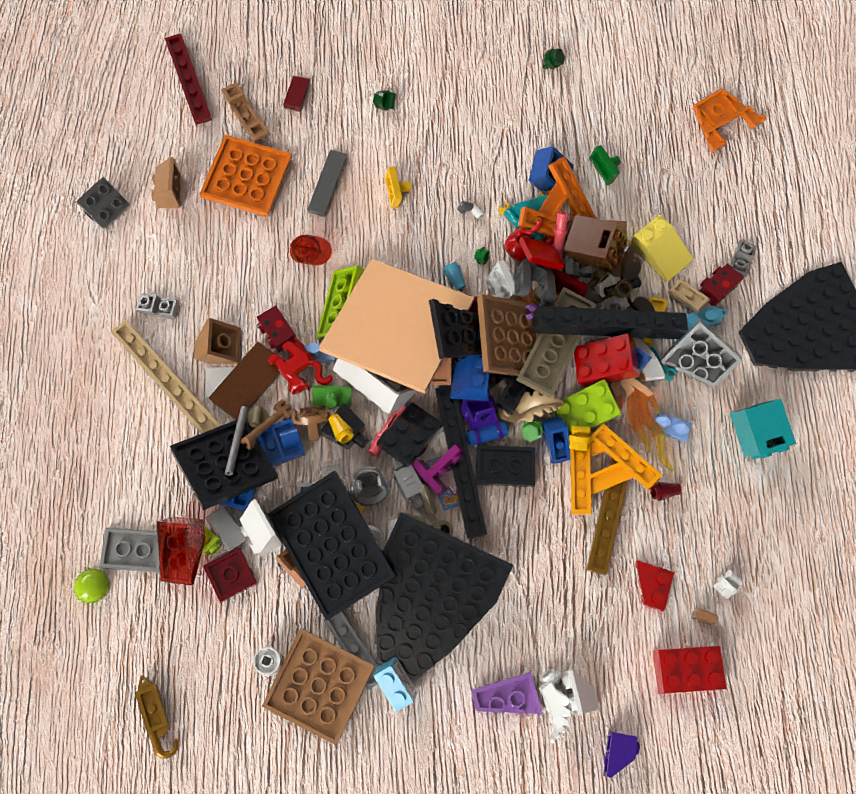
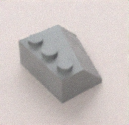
(702, 354)

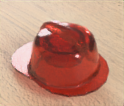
(310, 250)

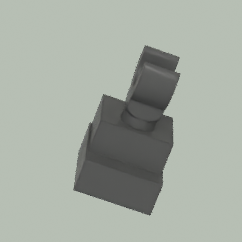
(572, 269)

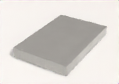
(130, 550)

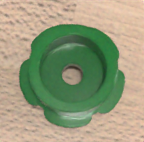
(482, 255)

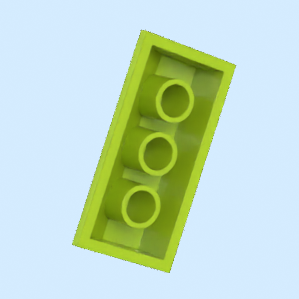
(340, 288)

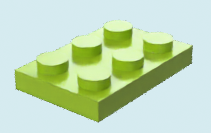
(589, 407)

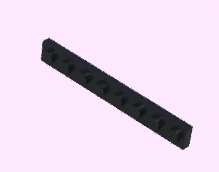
(462, 470)

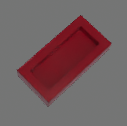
(296, 93)

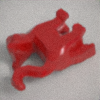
(296, 364)

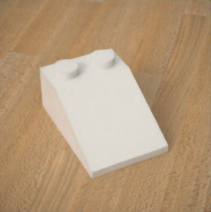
(259, 529)

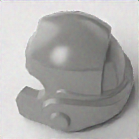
(369, 486)

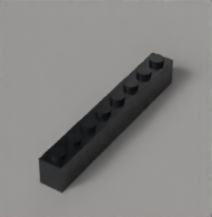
(609, 322)

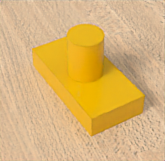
(395, 187)

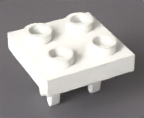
(501, 281)

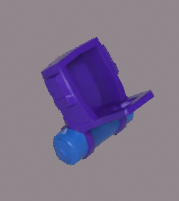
(483, 421)

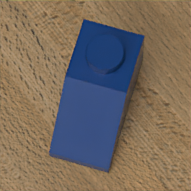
(556, 439)

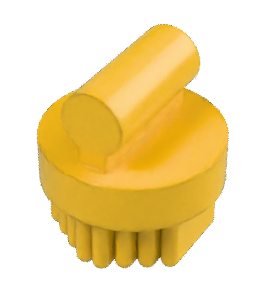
(579, 438)

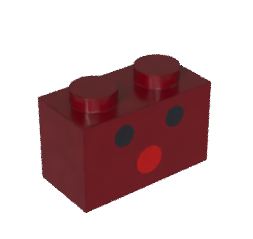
(721, 284)
(275, 327)

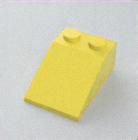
(661, 248)

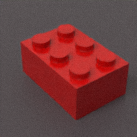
(606, 359)
(689, 669)

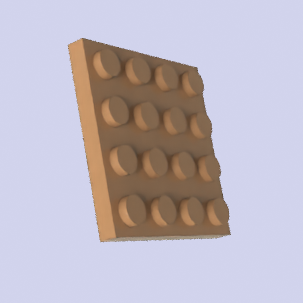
(504, 334)
(318, 686)

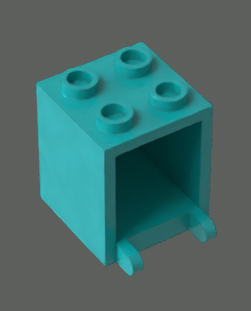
(762, 423)

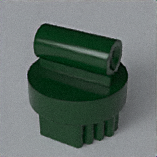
(553, 58)
(384, 100)

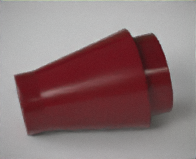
(664, 490)

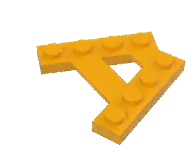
(628, 466)

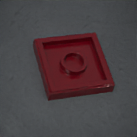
(230, 574)

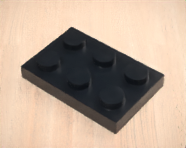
(409, 434)
(505, 465)

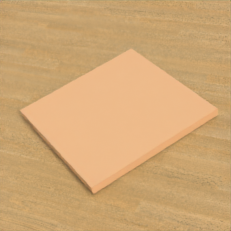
(390, 325)

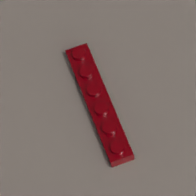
(188, 79)

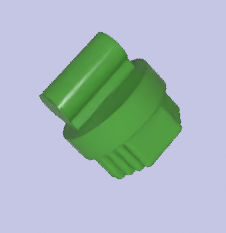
(532, 430)

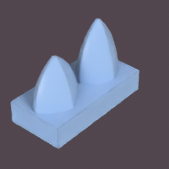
(673, 426)

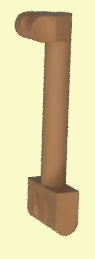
(280, 412)

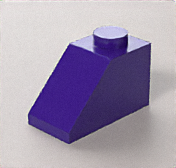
(620, 752)

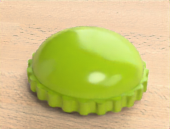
(91, 585)

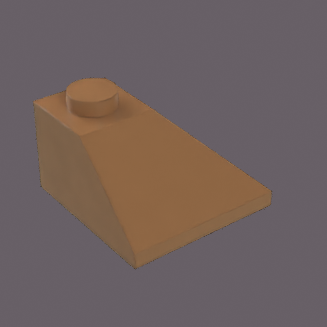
(218, 343)

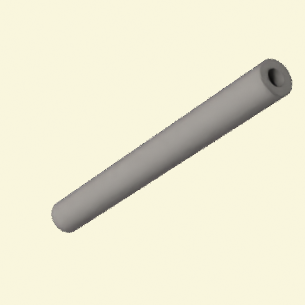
(236, 441)

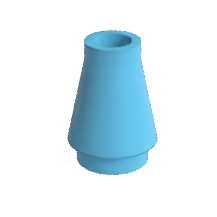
(455, 276)

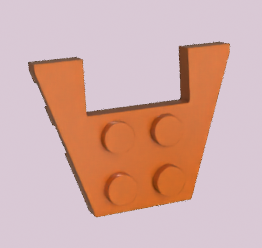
(720, 110)

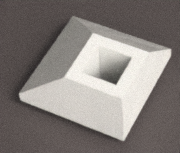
(579, 692)

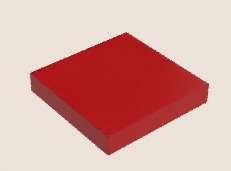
(541, 253)

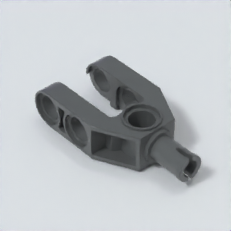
(542, 275)

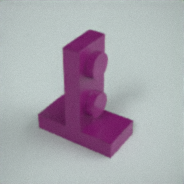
(439, 469)

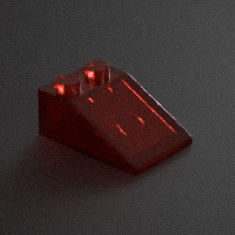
(180, 548)

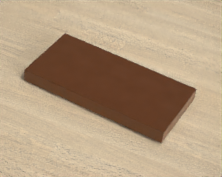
(246, 382)

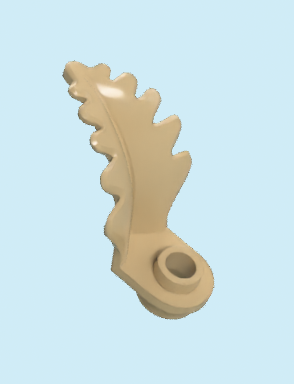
(531, 406)

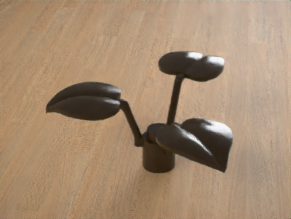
(627, 269)

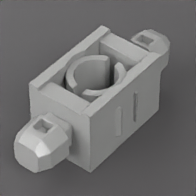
(408, 484)

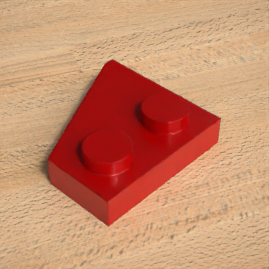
(654, 584)

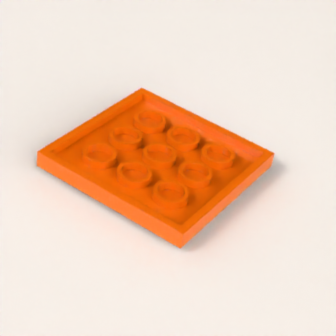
(246, 175)

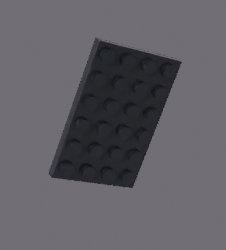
(331, 545)

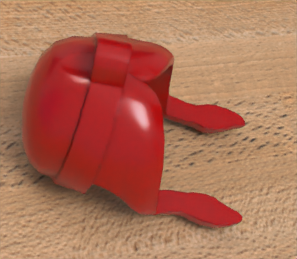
(512, 243)

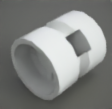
(267, 661)

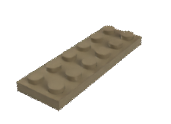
(552, 351)

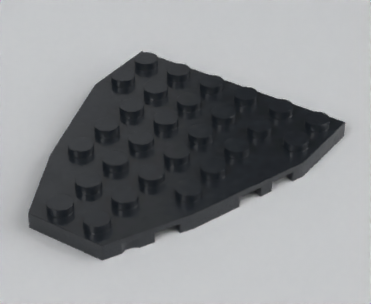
(807, 324)
(436, 597)

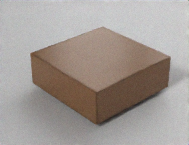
(705, 616)

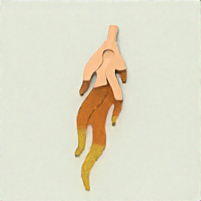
(639, 413)

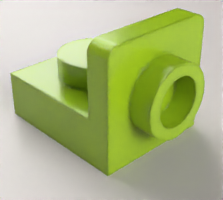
(212, 542)

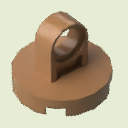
(311, 416)

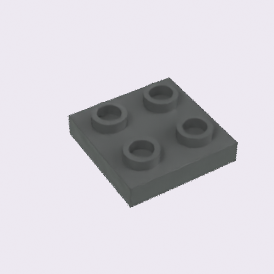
(102, 203)

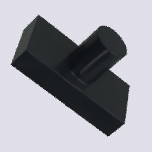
(511, 395)

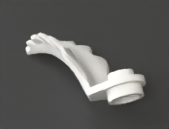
(555, 703)

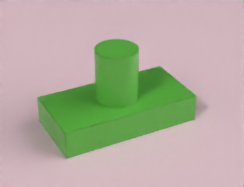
(332, 395)

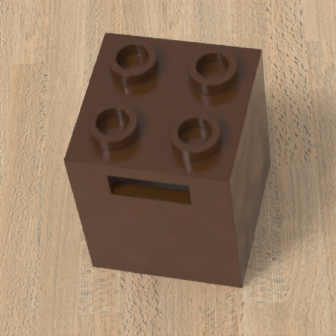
(586, 238)

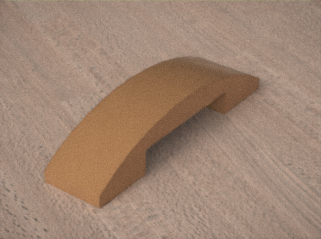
(244, 113)

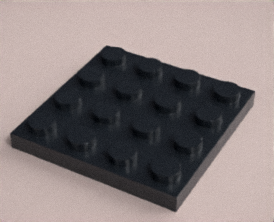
(205, 461)

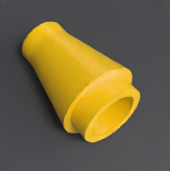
(340, 428)

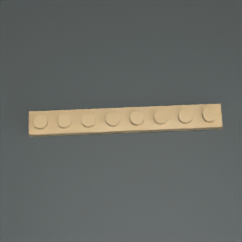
(164, 377)

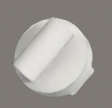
(728, 584)

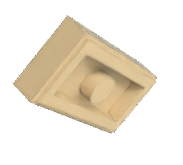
(688, 296)

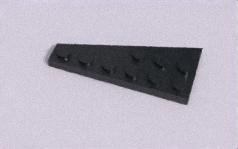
(455, 331)

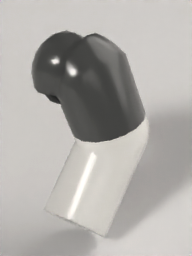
(471, 207)

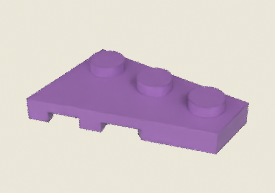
(508, 695)

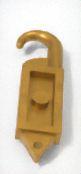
(154, 716)

